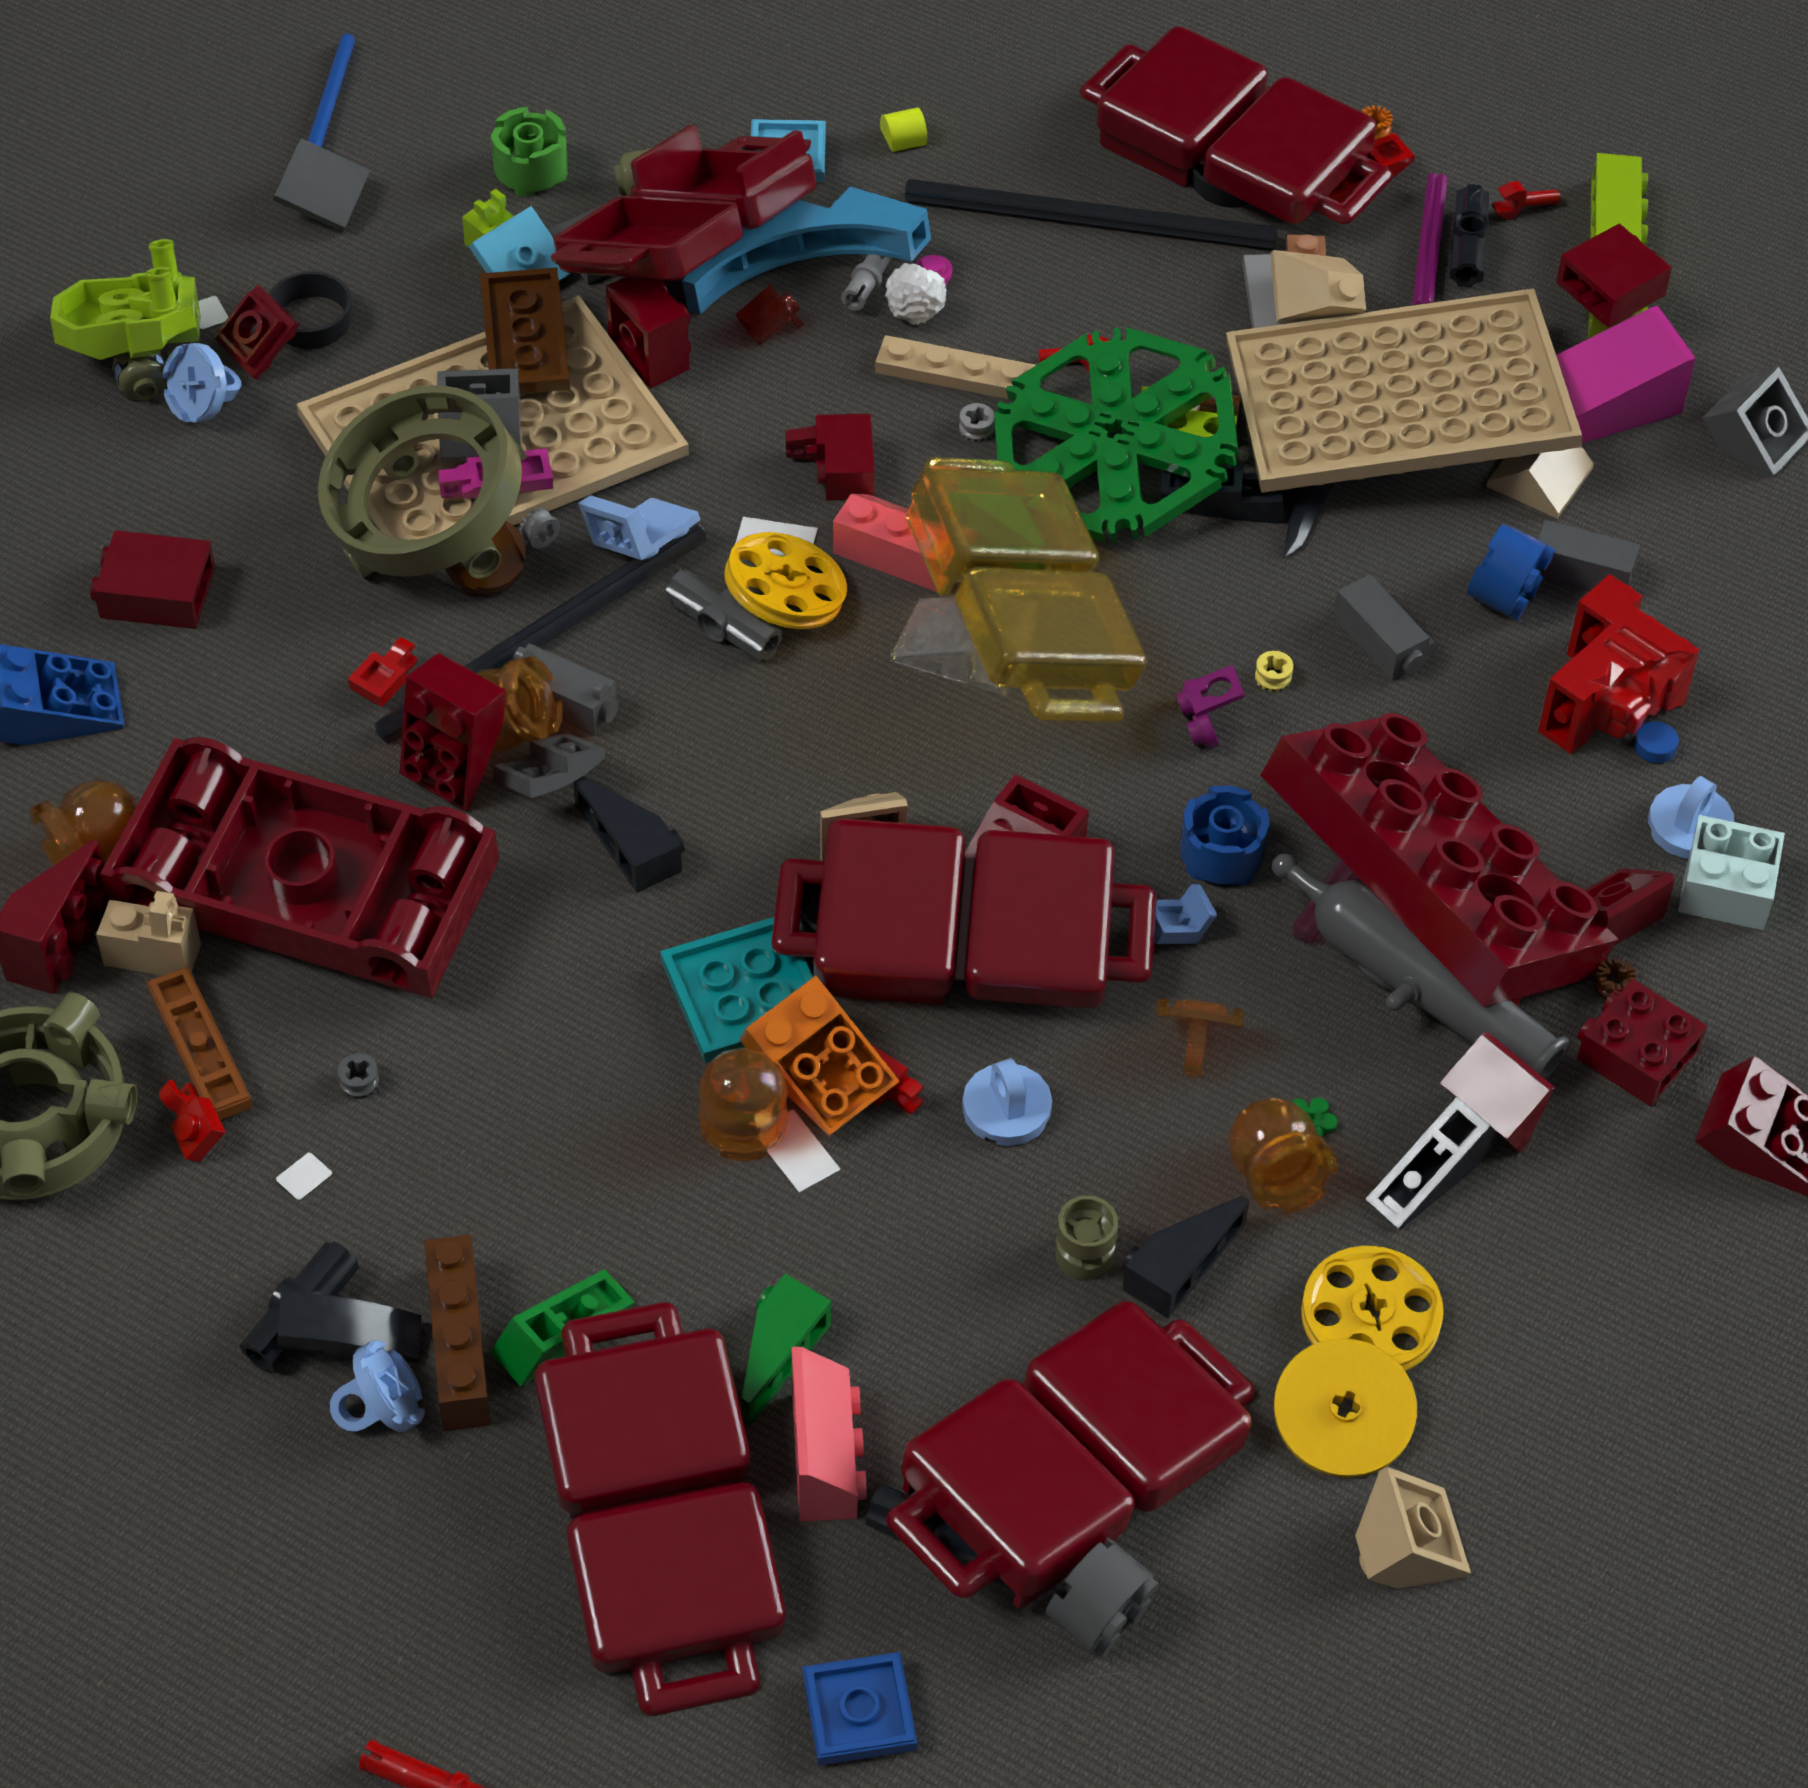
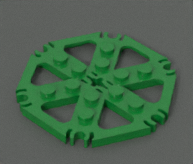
(1143, 427)

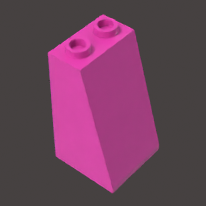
(1627, 375)

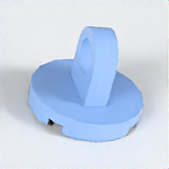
(198, 383)
(1676, 813)
(1007, 1103)
(386, 1388)

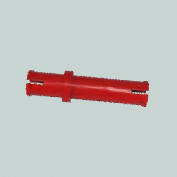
(408, 1770)

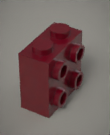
(1613, 275)
(1640, 1041)

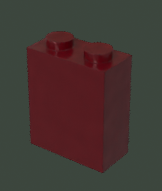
(153, 579)

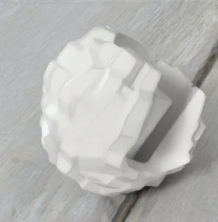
(915, 293)

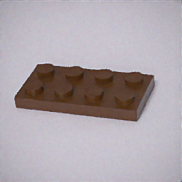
(526, 327)

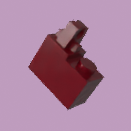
(841, 451)

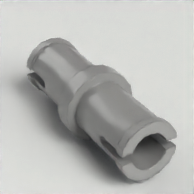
(865, 279)

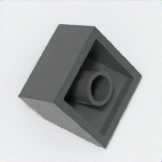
(1759, 421)

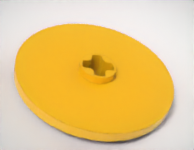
(1311, 1421)

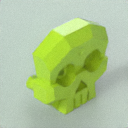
(129, 312)

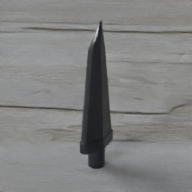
(1304, 510)

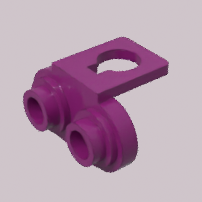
(1193, 703)

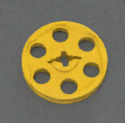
(785, 580)
(1384, 1297)

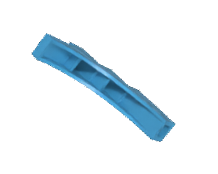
(852, 225)

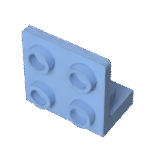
(637, 530)

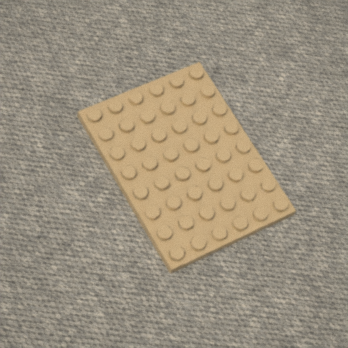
(1401, 390)
(592, 433)

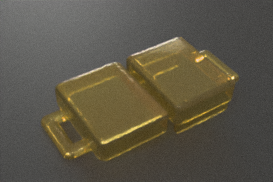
(1026, 584)

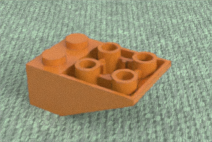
(822, 1055)

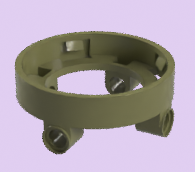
(385, 440)

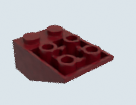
(449, 729)
(1031, 809)
(51, 920)
(1759, 1125)

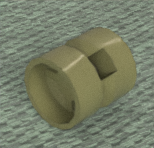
(1086, 1237)

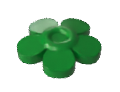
(1318, 1113)

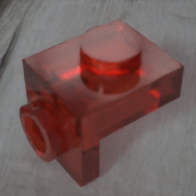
(768, 313)

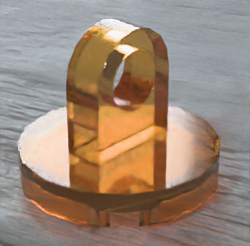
(1199, 1016)

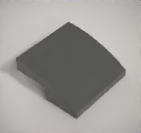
(321, 185)
(552, 765)

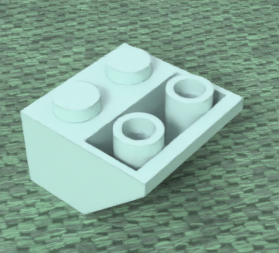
(1731, 872)

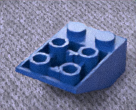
(55, 696)

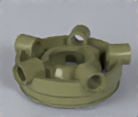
(94, 1114)

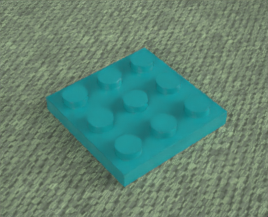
(730, 983)

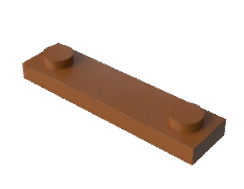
(199, 1042)

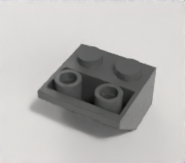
(494, 386)

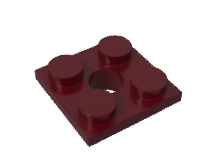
(273, 331)

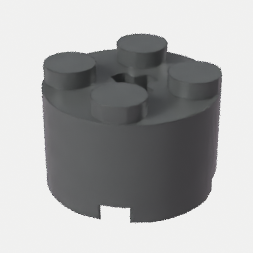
(1102, 1596)

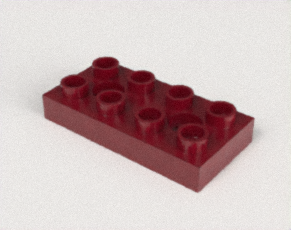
(1440, 857)

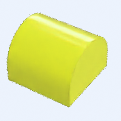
(904, 129)

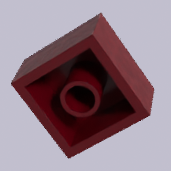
(648, 328)

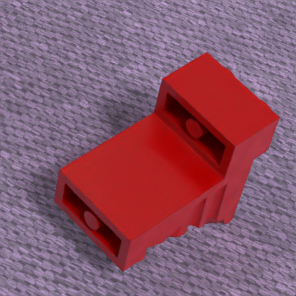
(1618, 669)

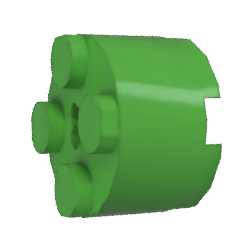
(529, 151)

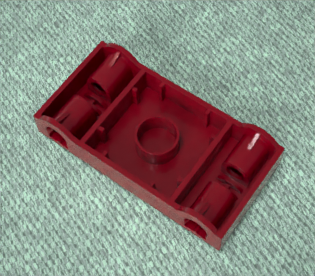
(304, 865)

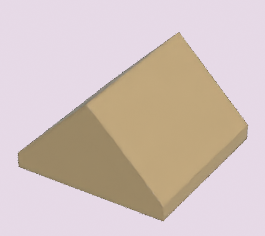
(1543, 479)

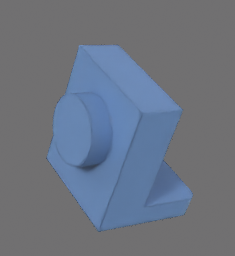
(1184, 919)

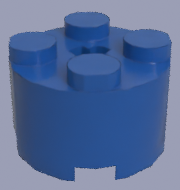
(1510, 571)
(1224, 836)

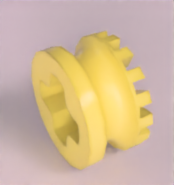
(1270, 679)

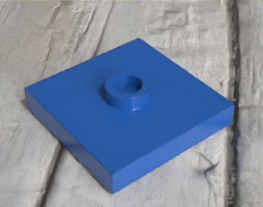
(859, 1708)

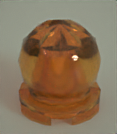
(528, 703)
(86, 813)
(743, 1104)
(1280, 1154)

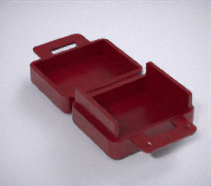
(1211, 107)
(687, 205)
(914, 915)
(1061, 1462)
(668, 1534)

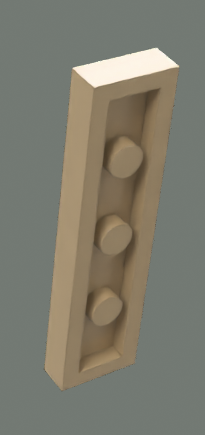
(948, 366)

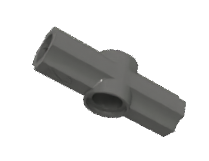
(722, 616)

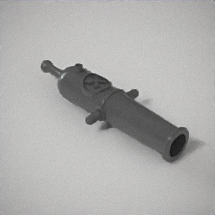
(1392, 956)

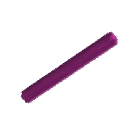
(1430, 239)

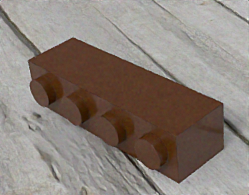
(457, 1333)

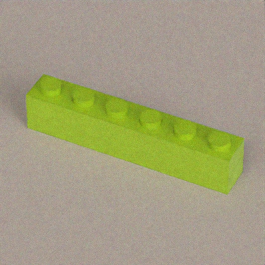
(1617, 199)

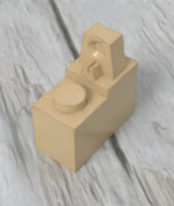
(149, 937)

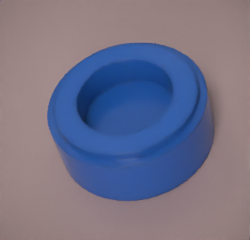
(1656, 742)

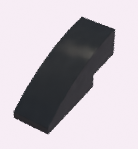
(1237, 499)
(344, 1325)

